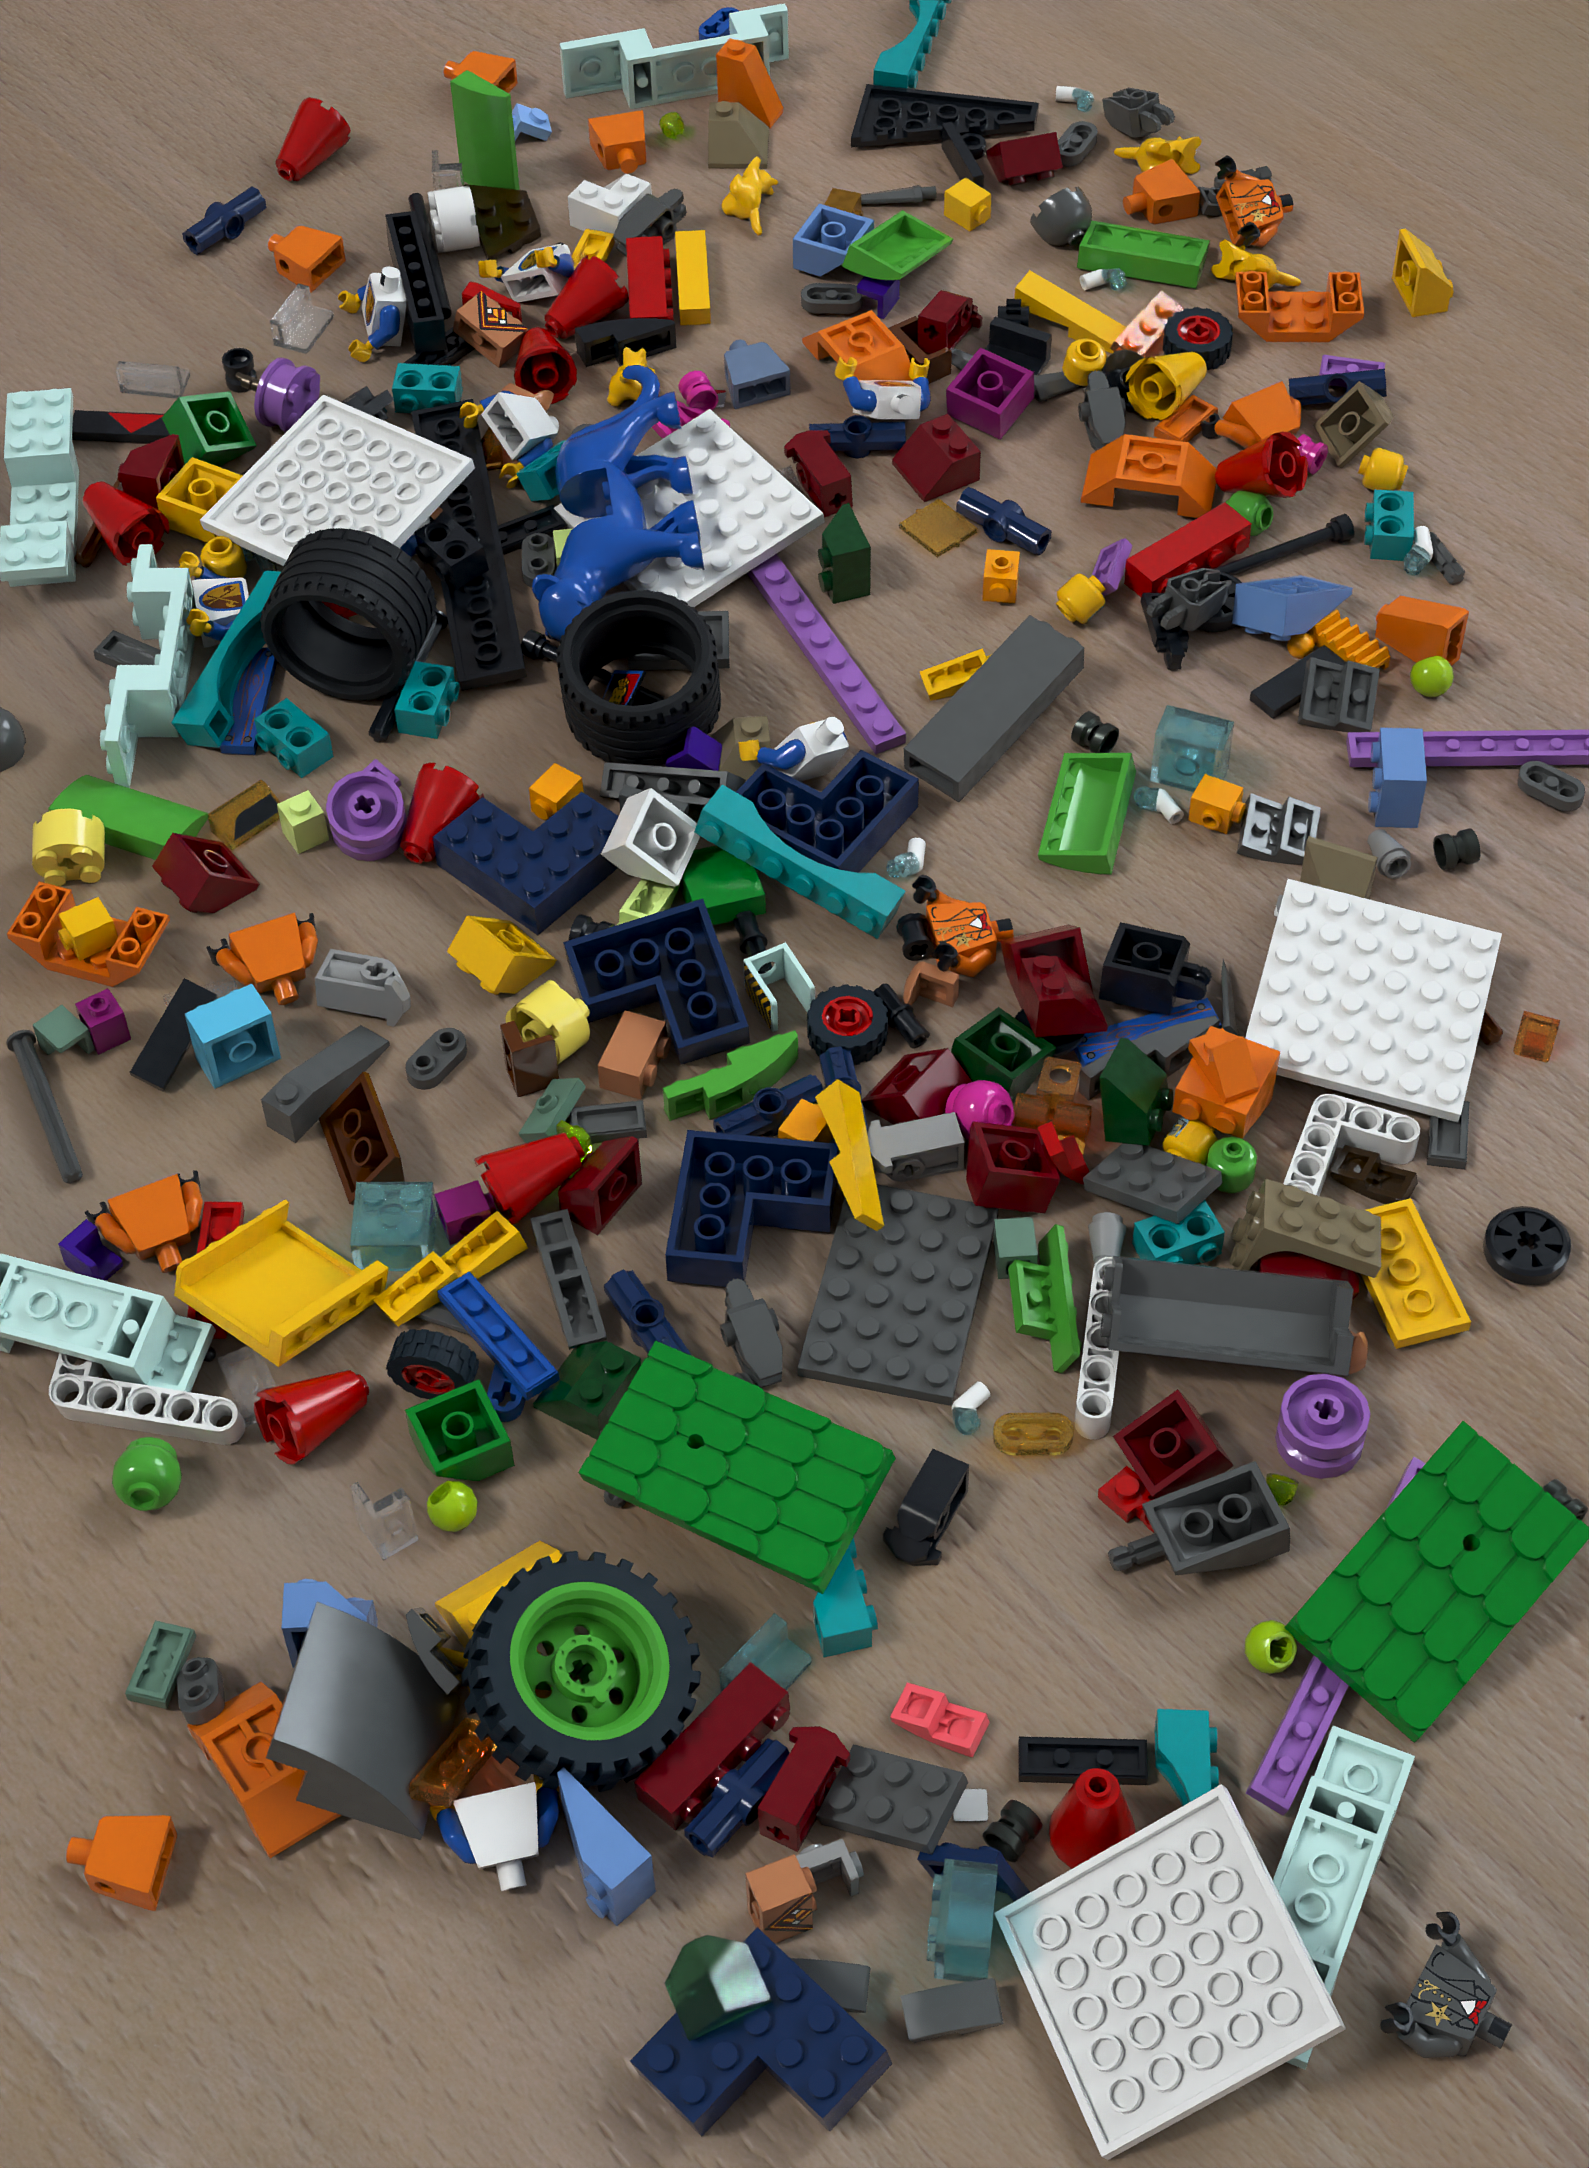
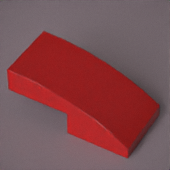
(1064, 1153)

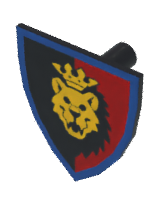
(623, 688)

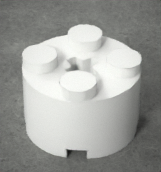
(453, 219)

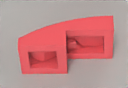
(938, 1721)

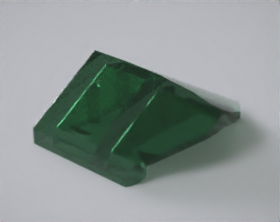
(714, 1984)

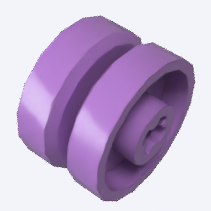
(366, 815)
(1322, 1426)

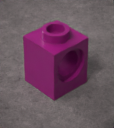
(104, 1020)
(463, 1209)

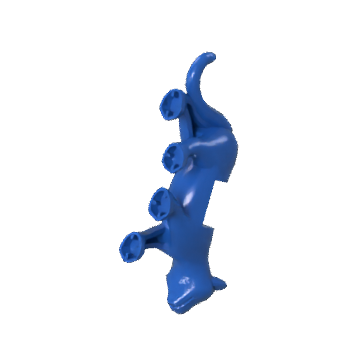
(601, 480)

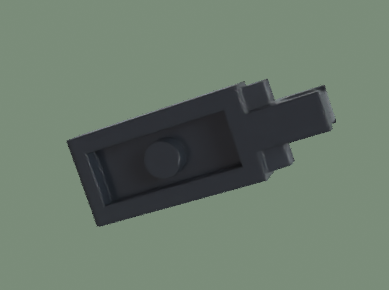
(1170, 642)

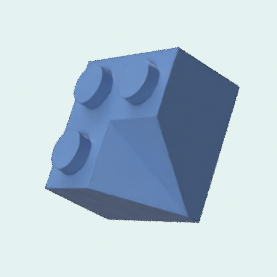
(826, 239)
(1398, 777)
(300, 1601)

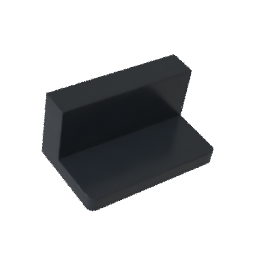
(1020, 344)

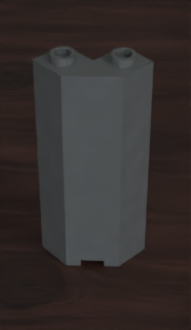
(1228, 1315)

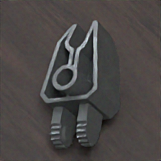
(1136, 112)
(651, 218)
(1102, 411)
(1190, 599)
(752, 1334)

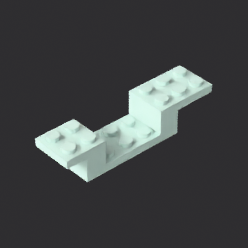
(666, 72)
(44, 490)
(150, 695)
(100, 1322)
(1339, 1845)

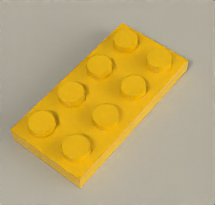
(1413, 1285)

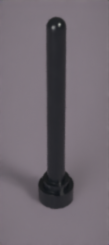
(1338, 529)
(536, 645)

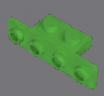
(1045, 1299)

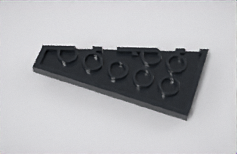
(915, 115)

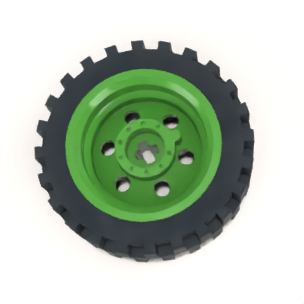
(619, 1615)

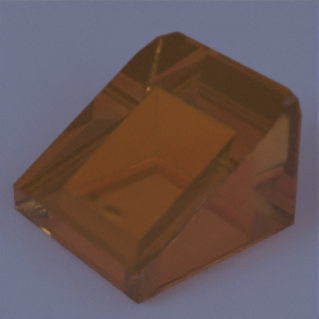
(492, 451)
(1536, 1036)

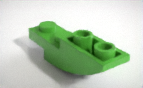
(737, 1083)

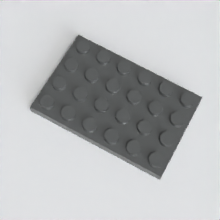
(900, 1297)

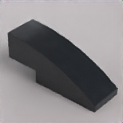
(608, 339)

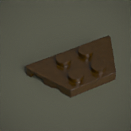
(503, 219)

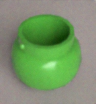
(147, 1474)

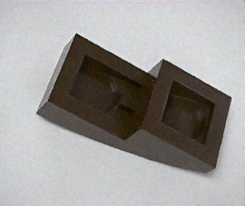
(1365, 1174)

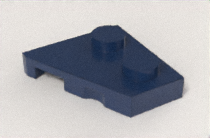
(1007, 1879)

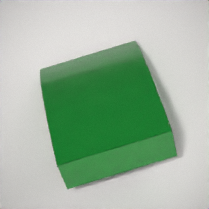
(723, 883)

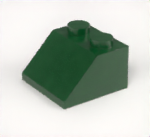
(845, 558)
(1002, 1052)
(1133, 1096)
(589, 1386)

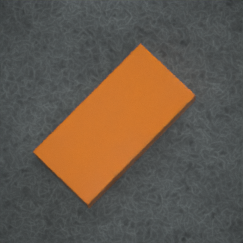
(1186, 420)

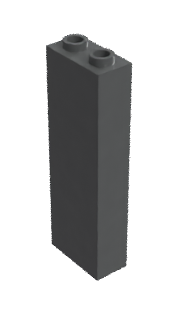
(994, 708)

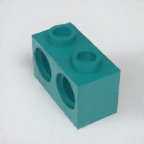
(425, 386)
(540, 477)
(1390, 524)
(426, 700)
(293, 738)
(1179, 1238)

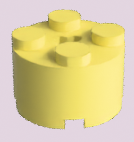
(68, 847)
(553, 1013)

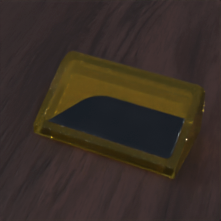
(244, 815)

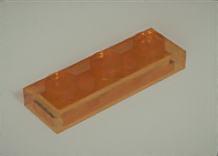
(1147, 326)
(452, 1766)

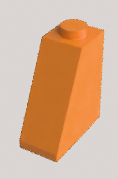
(745, 80)
(1422, 628)

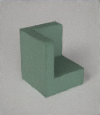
(61, 1031)
(1013, 1240)

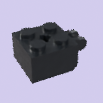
(1150, 970)

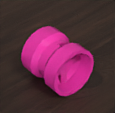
(698, 391)

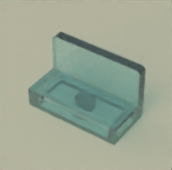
(771, 1653)

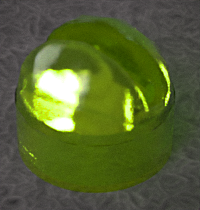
(669, 119)
(1282, 1488)

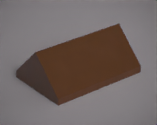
(361, 1138)

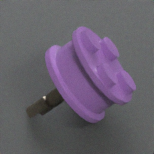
(282, 392)

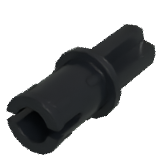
(751, 938)
(902, 1017)

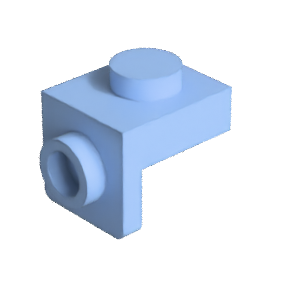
(531, 122)

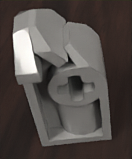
(362, 986)
(917, 1147)

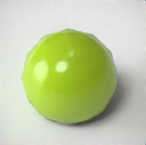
(1432, 676)
(452, 1506)
(1270, 1647)

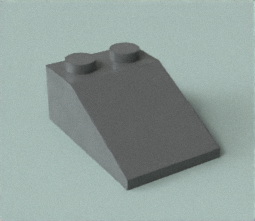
(1220, 1522)

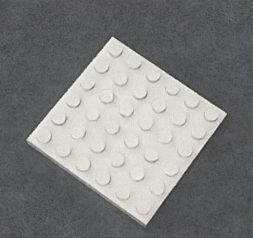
(337, 473)
(740, 508)
(1374, 999)
(1167, 1972)

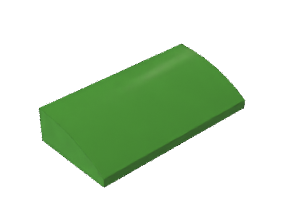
(484, 132)
(895, 248)
(1143, 253)
(1088, 811)
(130, 817)

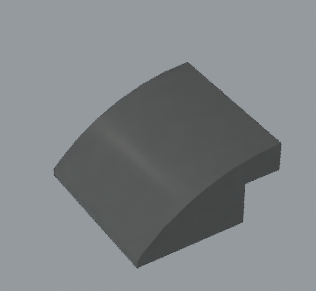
(361, 1722)

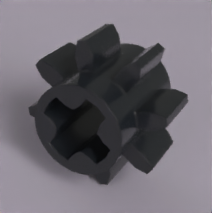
(1014, 312)

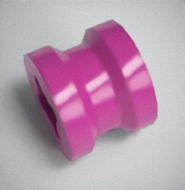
(1314, 453)

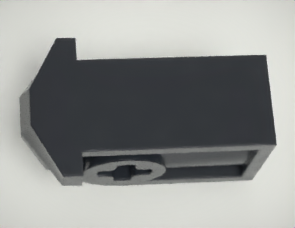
(928, 1510)

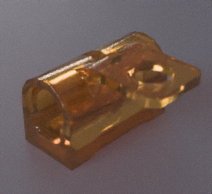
(1055, 1104)

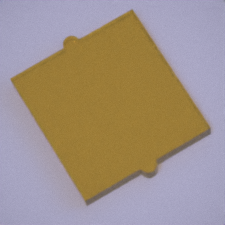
(938, 528)

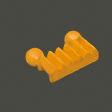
(1342, 640)

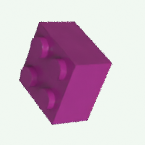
(990, 393)

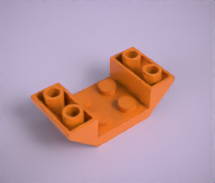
(1299, 315)
(869, 342)
(1152, 467)
(37, 934)
(263, 1787)

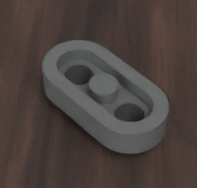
(1077, 142)
(831, 298)
(537, 557)
(1551, 786)
(438, 1056)
(200, 1690)

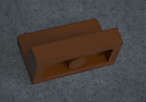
(529, 1063)

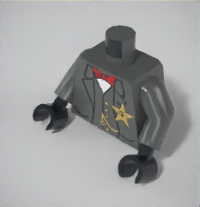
(1448, 2000)

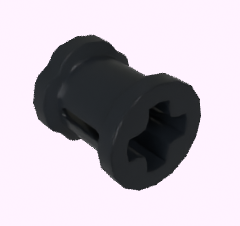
(915, 937)

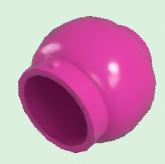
(980, 1102)

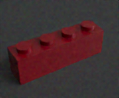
(712, 1746)

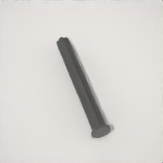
(22, 1044)

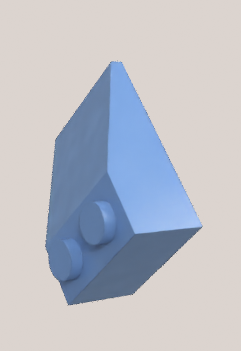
(1285, 605)
(611, 1861)

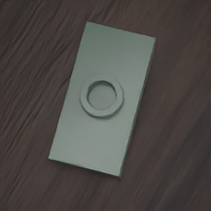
(552, 1108)
(160, 1664)

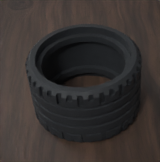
(367, 578)
(628, 626)

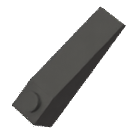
(680, 784)
(317, 1083)

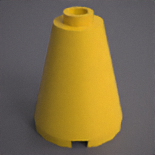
(1163, 383)

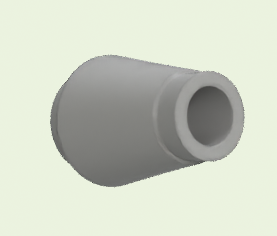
(1392, 857)
(1106, 1235)

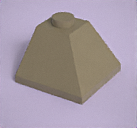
(735, 137)
(1353, 422)
(740, 731)
(1338, 868)

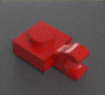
(1126, 1495)

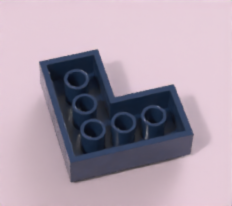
(842, 822)
(528, 871)
(665, 960)
(739, 1183)
(797, 2038)

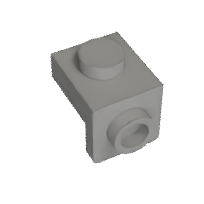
(832, 1861)

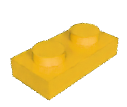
(593, 244)

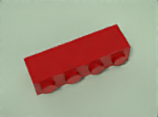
(649, 278)
(1195, 546)

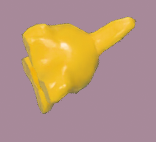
(1157, 151)
(745, 194)
(1238, 260)
(622, 388)

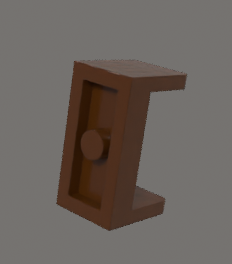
(940, 361)

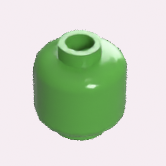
(1254, 508)
(1236, 1162)

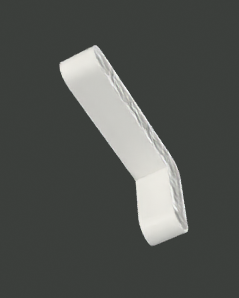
(1342, 1122)
(1096, 1364)
(133, 1397)

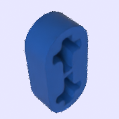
(717, 24)
(496, 1392)

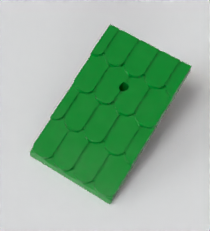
(738, 1466)
(1438, 1581)

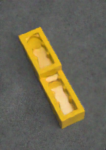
(692, 277)
(1065, 309)
(948, 677)
(854, 1163)
(478, 1252)

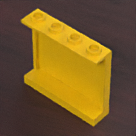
(276, 1286)

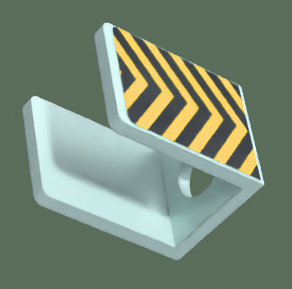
(785, 967)

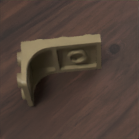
(1300, 1222)

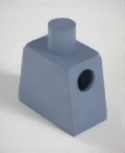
(754, 374)

